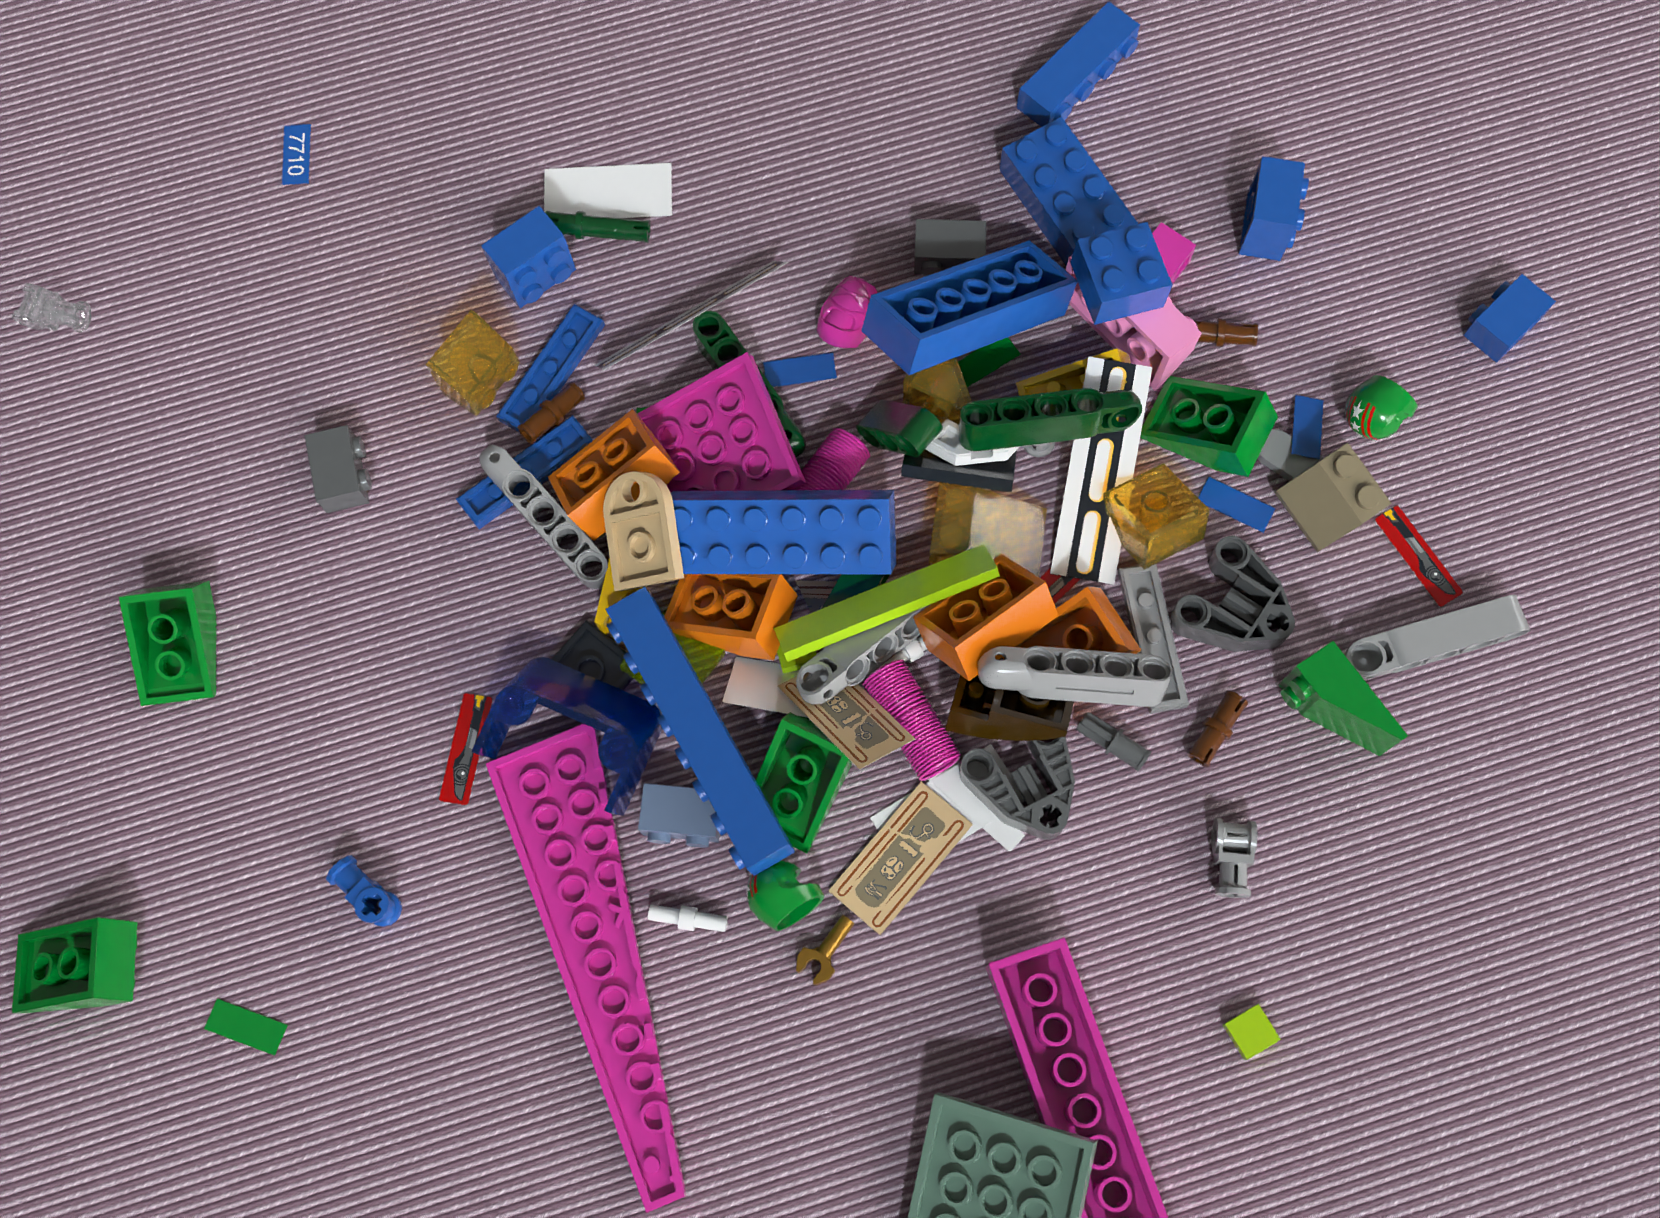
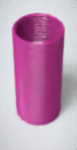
(841, 459)
(898, 690)

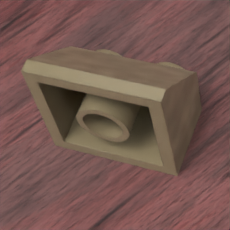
(1332, 497)

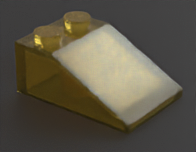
(978, 516)

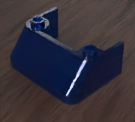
(625, 719)

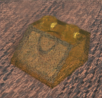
(473, 364)
(938, 390)
(1156, 515)

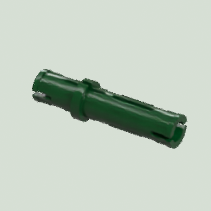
(602, 227)

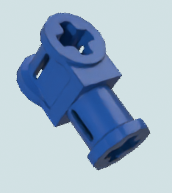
(364, 893)

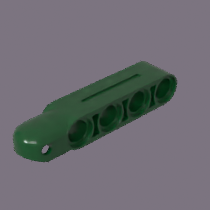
(726, 344)
(1045, 418)

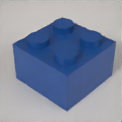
(1273, 208)
(529, 257)
(1121, 273)

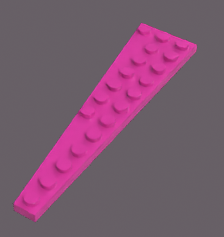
(574, 868)

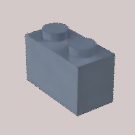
(676, 814)

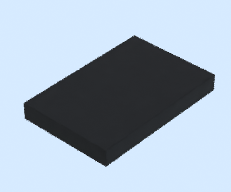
(988, 475)

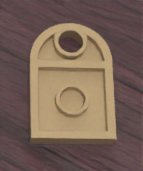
(641, 532)

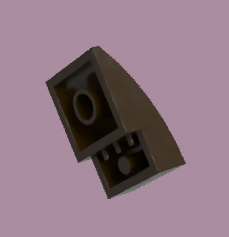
(1005, 714)

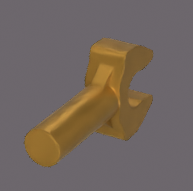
(825, 951)

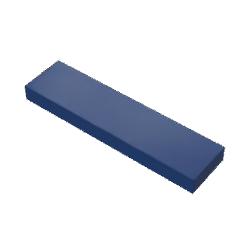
(552, 366)
(541, 459)

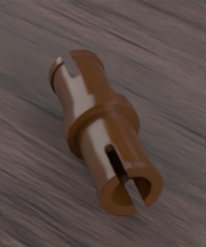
(1227, 333)
(551, 412)
(1217, 728)

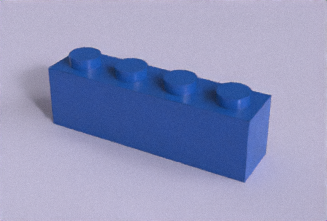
(1079, 65)

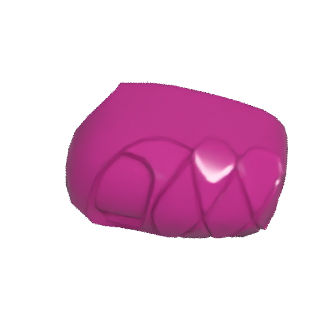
(845, 312)

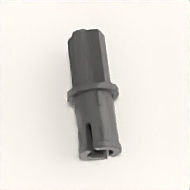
(1113, 740)

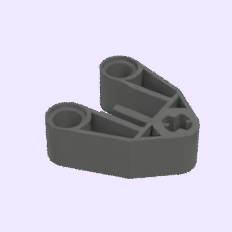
(1246, 610)
(999, 796)

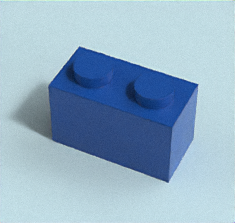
(1509, 317)

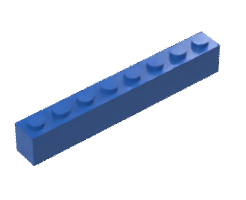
(700, 732)

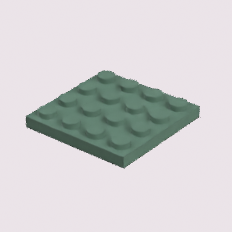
(998, 1166)

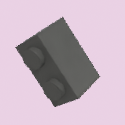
(947, 244)
(338, 469)

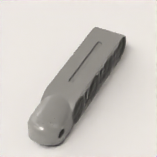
(506, 475)
(1438, 637)
(854, 658)
(1077, 675)

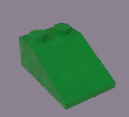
(1211, 423)
(172, 641)
(1339, 699)
(801, 778)
(75, 966)

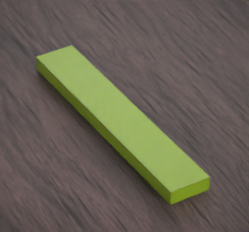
(886, 602)

